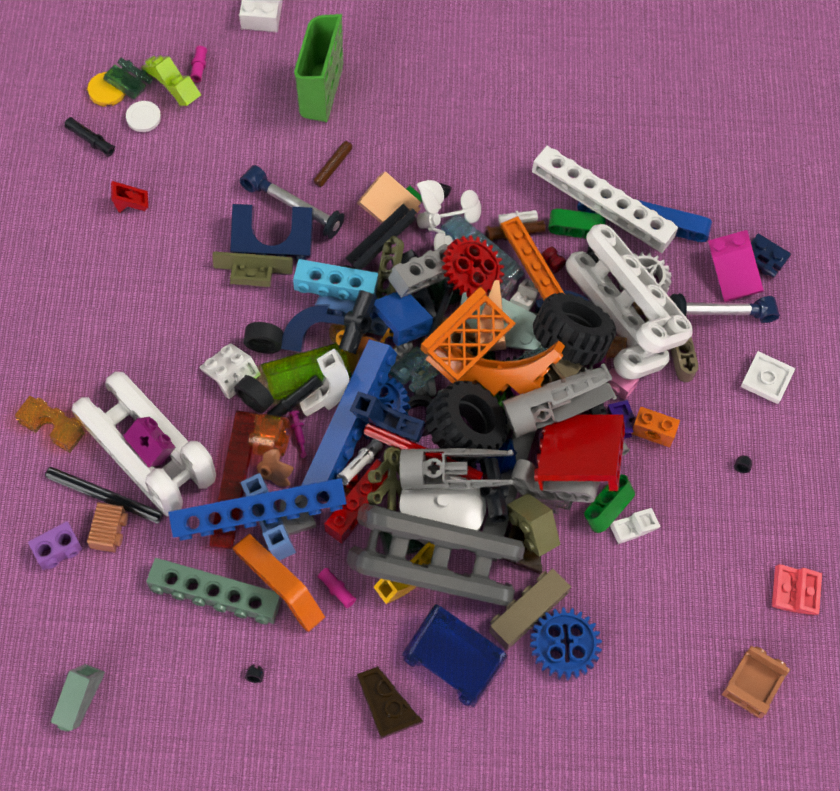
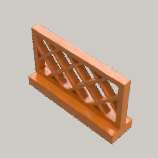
(451, 326)

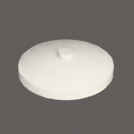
(450, 506)

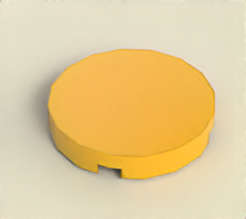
(102, 92)

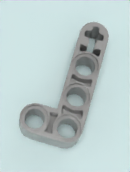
(553, 490)

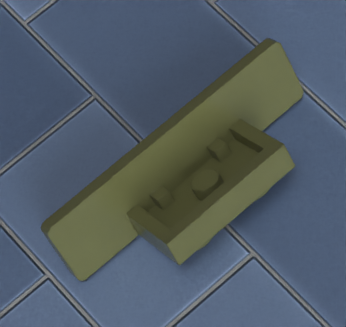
(251, 268)

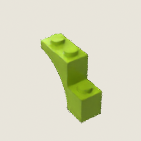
(166, 72)

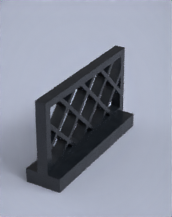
(373, 244)

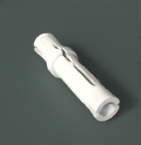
(364, 457)

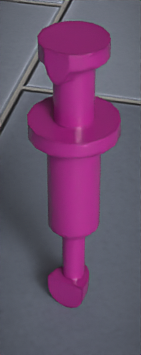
(297, 427)

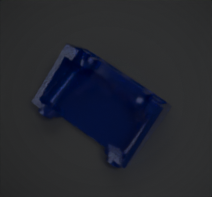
(455, 654)

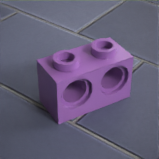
(53, 540)

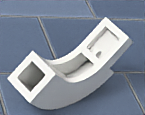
(333, 385)

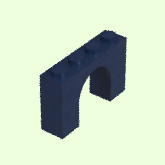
(297, 244)

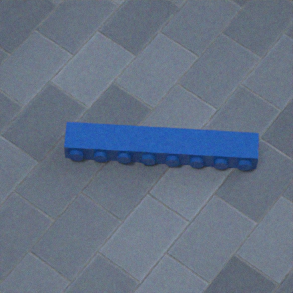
(345, 427)

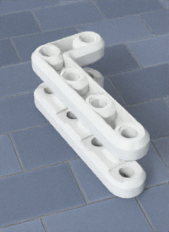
(645, 340)
(158, 484)

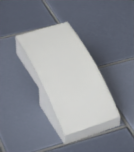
(526, 295)
(635, 526)

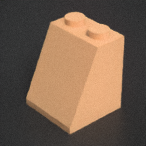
(385, 197)

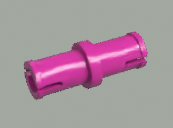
(198, 64)
(337, 587)

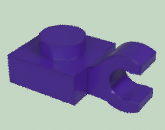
(623, 408)

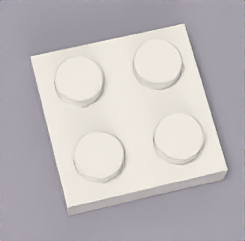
(768, 377)

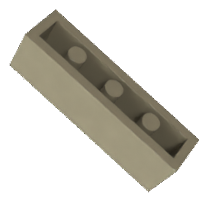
(525, 612)

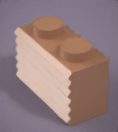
(107, 527)

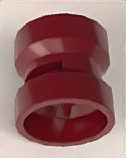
(553, 260)

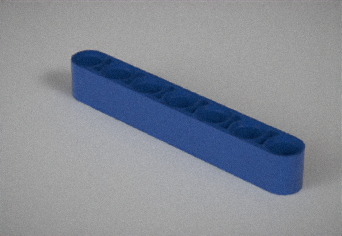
(689, 225)

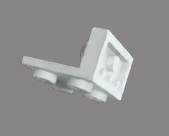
(229, 368)

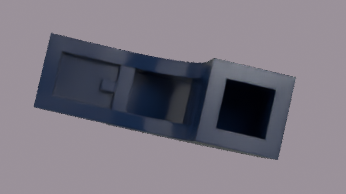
(296, 330)
(373, 411)

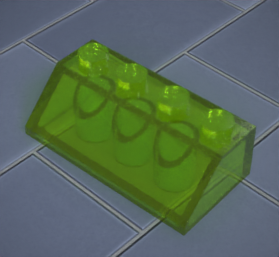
(290, 372)

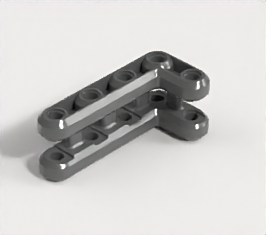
(436, 574)

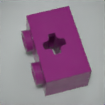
(149, 441)

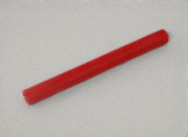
(401, 443)

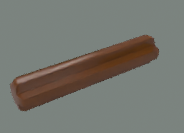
(333, 163)

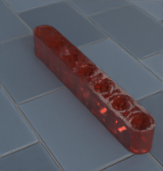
(234, 473)

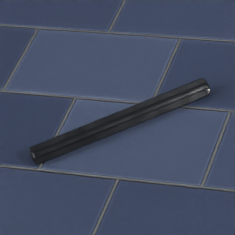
(103, 494)

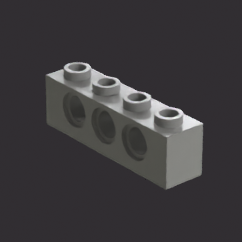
(418, 272)

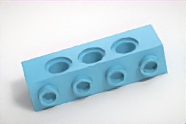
(329, 274)

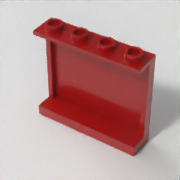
(582, 450)

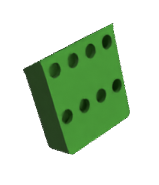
(319, 66)

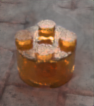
(269, 434)

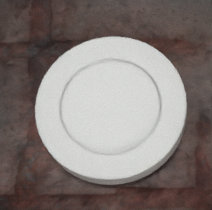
(143, 116)

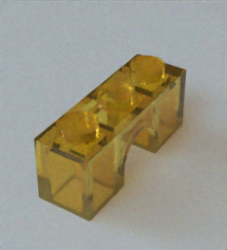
(36, 413)

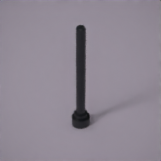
(443, 305)

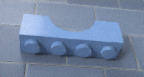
(274, 533)

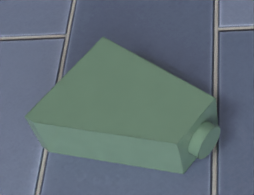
(76, 696)

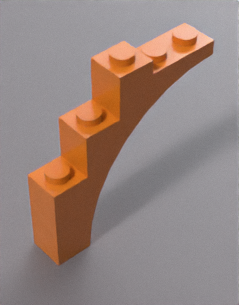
(496, 376)

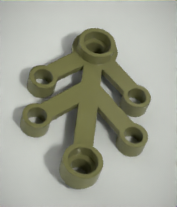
(391, 484)

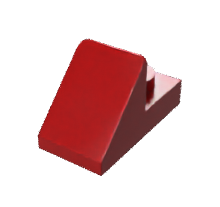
(128, 196)

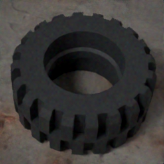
(576, 324)
(477, 408)

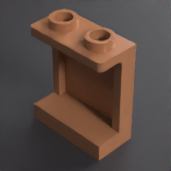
(756, 681)

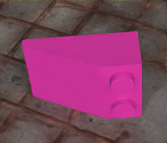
(735, 266)

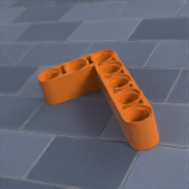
(281, 581)

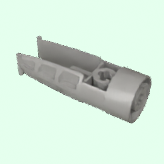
(558, 400)
(416, 468)

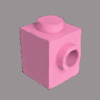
(621, 386)

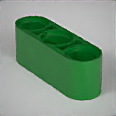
(573, 223)
(609, 505)

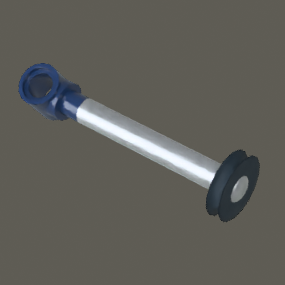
(256, 180)
(763, 308)

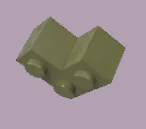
(536, 522)

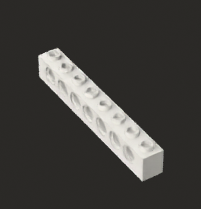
(609, 208)

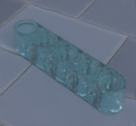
(457, 227)

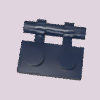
(770, 253)

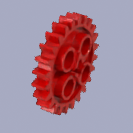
(472, 265)

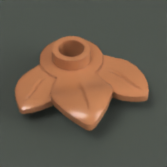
(273, 469)

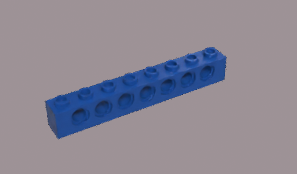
(180, 518)

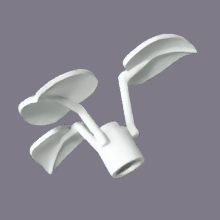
(432, 197)

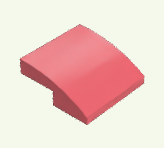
(797, 590)

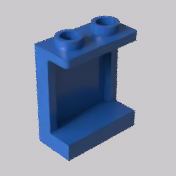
(403, 317)

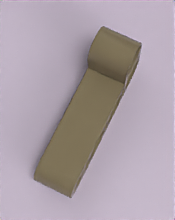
(680, 359)

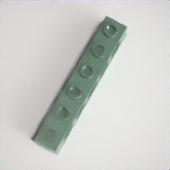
(164, 570)

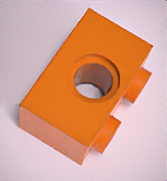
(655, 426)

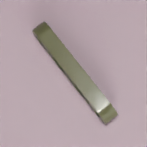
(383, 273)

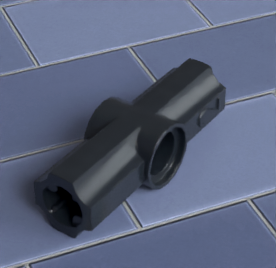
(357, 321)
(494, 495)

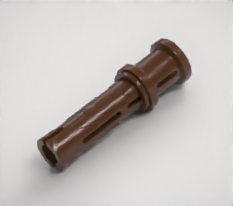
(496, 232)

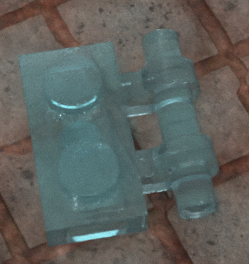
(410, 366)

